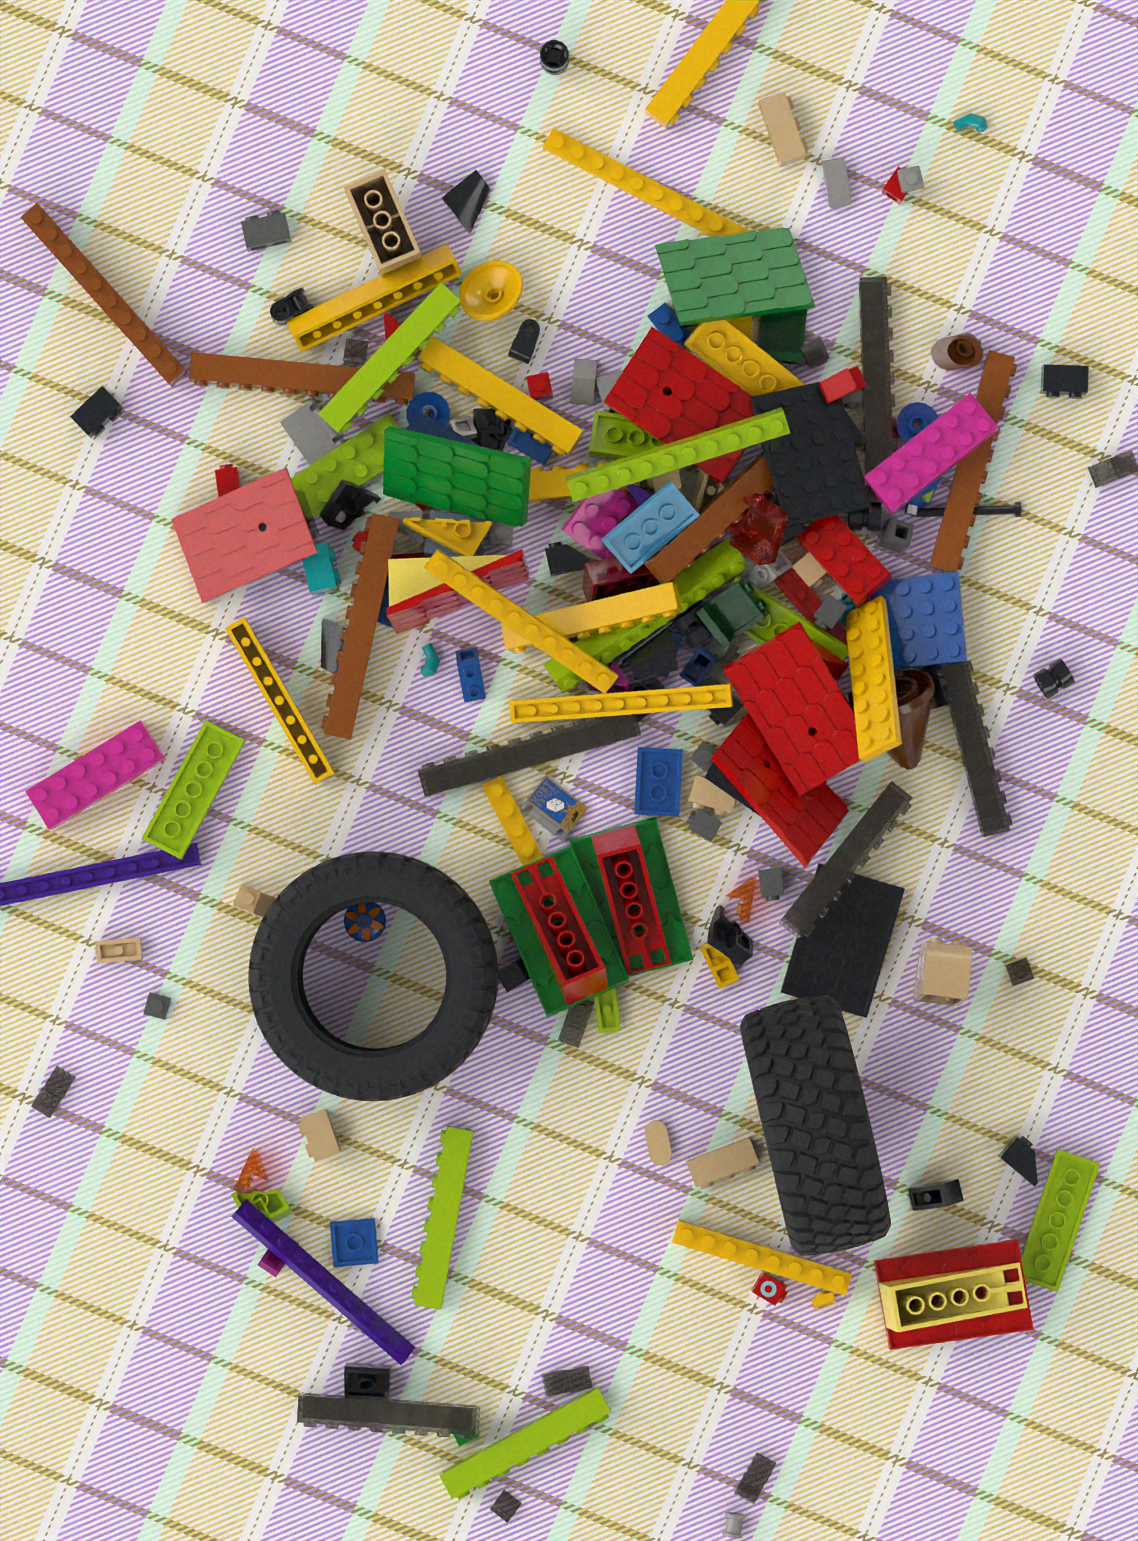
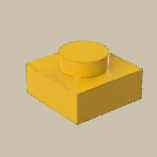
(823, 1300)

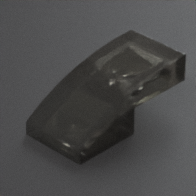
(355, 353)
(1113, 469)
(575, 1023)
(53, 1091)
(567, 1380)
(755, 1478)

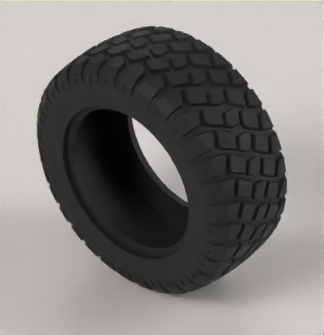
(280, 995)
(816, 1125)

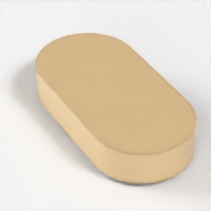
(658, 1142)

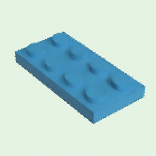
(650, 527)

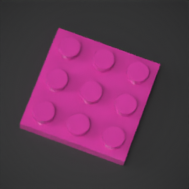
(597, 517)

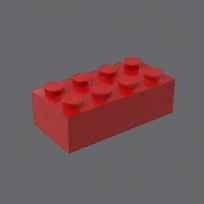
(845, 559)

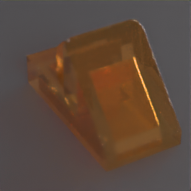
(744, 891)
(253, 1165)

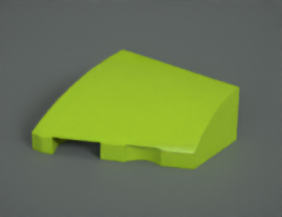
(269, 1203)

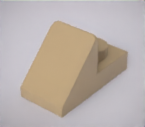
(253, 900)

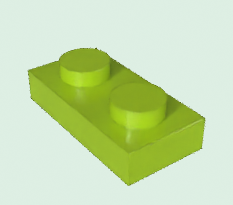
(607, 1012)

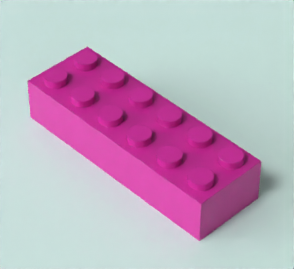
(931, 453)
(95, 775)

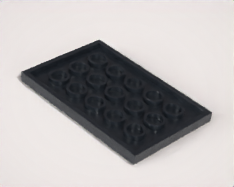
(815, 464)
(846, 946)

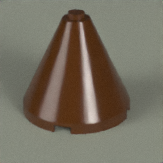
(914, 702)

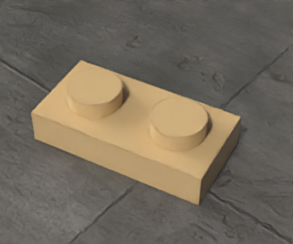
(119, 950)

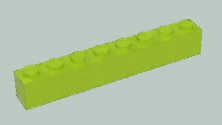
(390, 358)
(443, 1217)
(525, 1442)

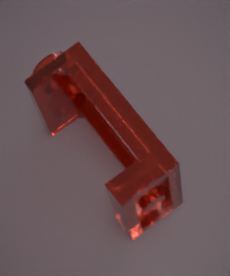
(761, 530)

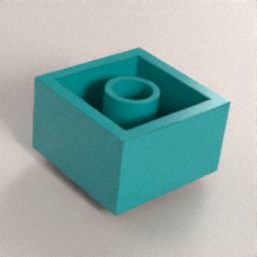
(320, 570)

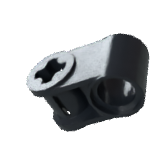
(291, 305)
(523, 344)

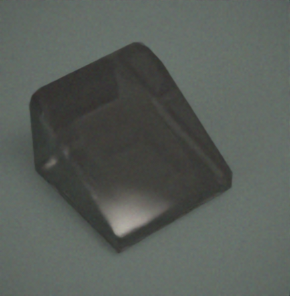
(505, 1506)

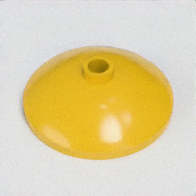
(487, 282)

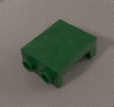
(783, 335)
(732, 611)

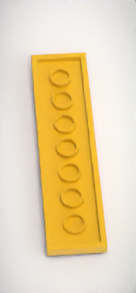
(872, 679)

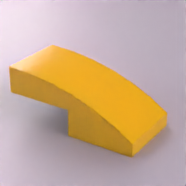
(719, 965)

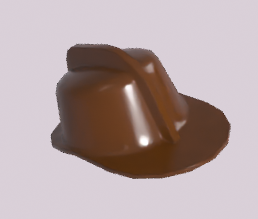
(957, 351)

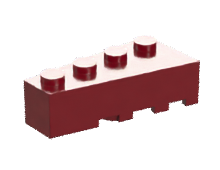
(610, 578)

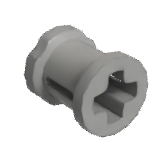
(733, 1525)

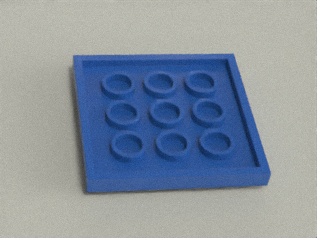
(925, 620)

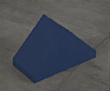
(698, 666)

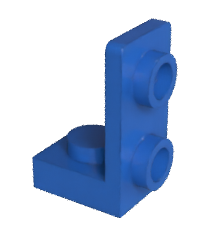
(470, 674)

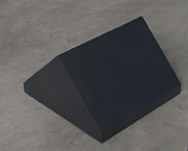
(367, 1380)

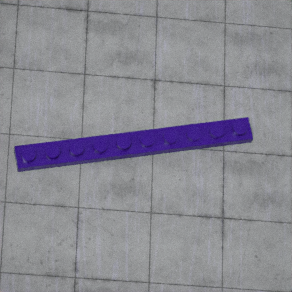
(96, 875)
(323, 1282)

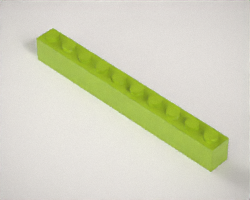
(677, 454)
(693, 585)

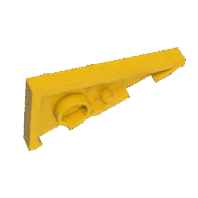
(458, 536)

